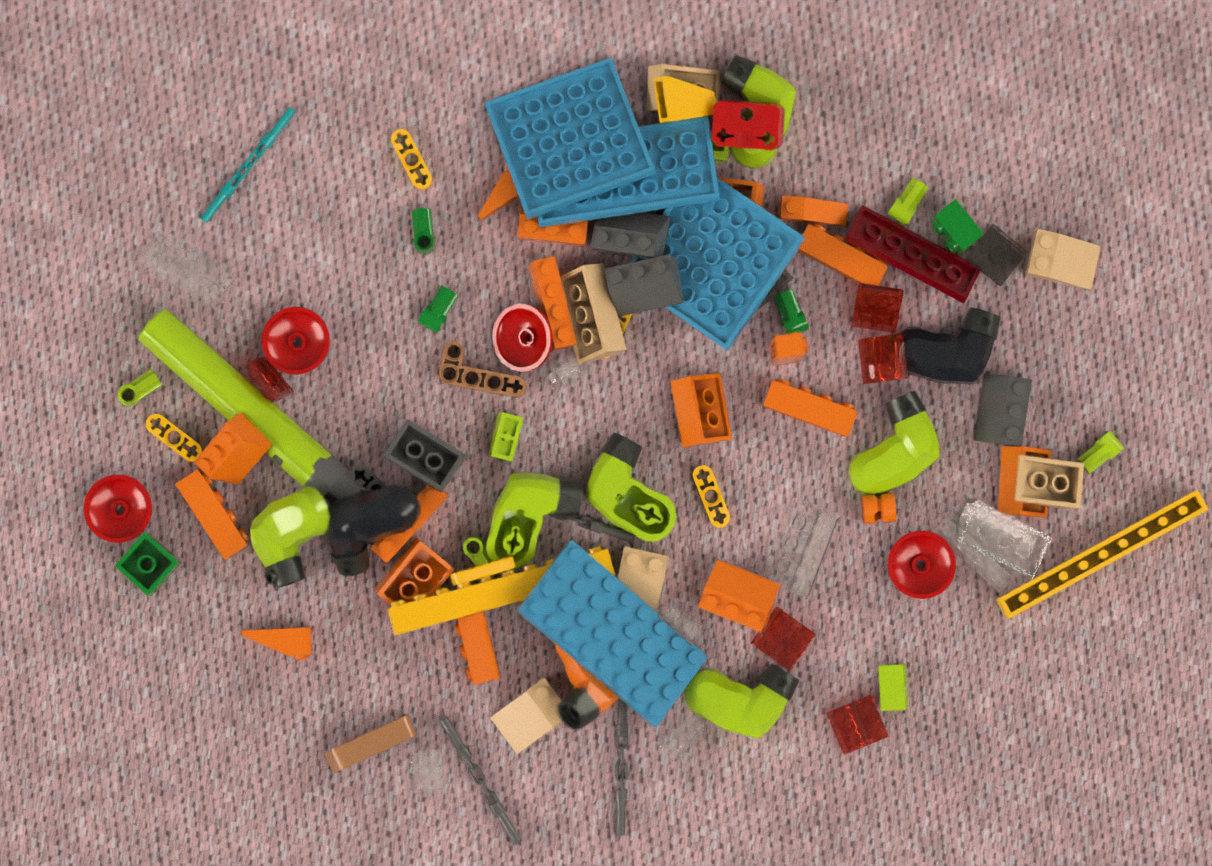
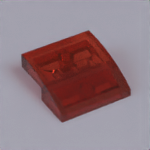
(877, 308)
(883, 358)
(783, 639)
(857, 724)

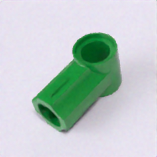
(423, 229)
(436, 312)
(792, 317)

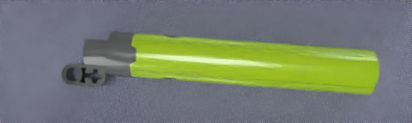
(232, 393)

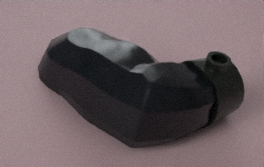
(952, 358)
(364, 520)

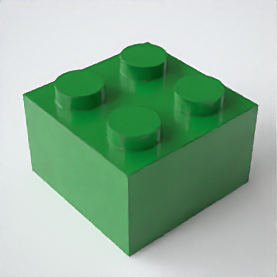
(956, 228)
(148, 564)

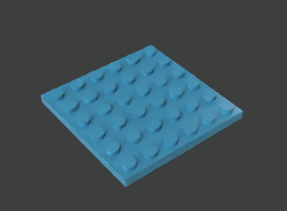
(569, 138)
(726, 261)

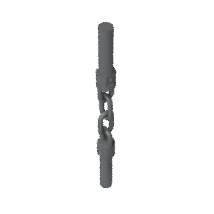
(596, 526)
(621, 731)
(496, 808)

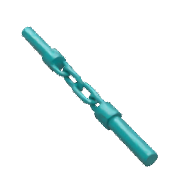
(267, 140)

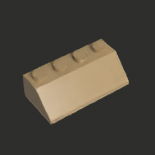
(592, 314)

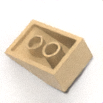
(700, 77)
(1062, 259)
(1049, 482)
(643, 574)
(529, 716)

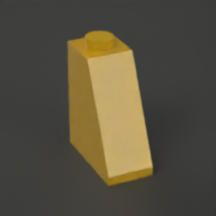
(681, 99)

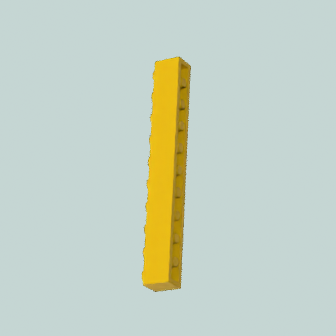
(1101, 554)
(474, 598)

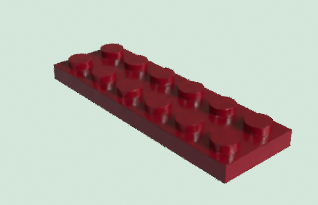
(912, 254)

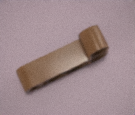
(483, 375)
(370, 744)

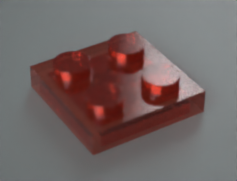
(269, 379)

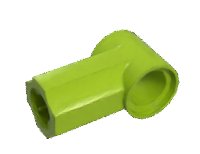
(906, 205)
(141, 386)
(1103, 450)
(477, 557)

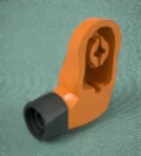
(587, 697)

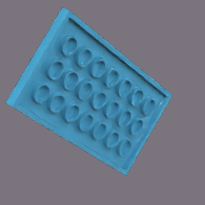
(683, 176)
(612, 633)

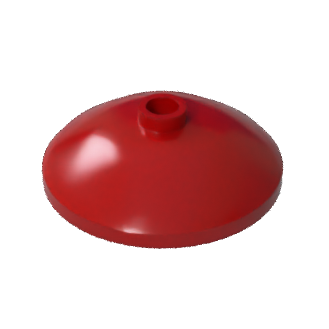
(293, 324)
(512, 337)
(102, 503)
(938, 561)

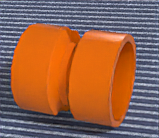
(878, 508)

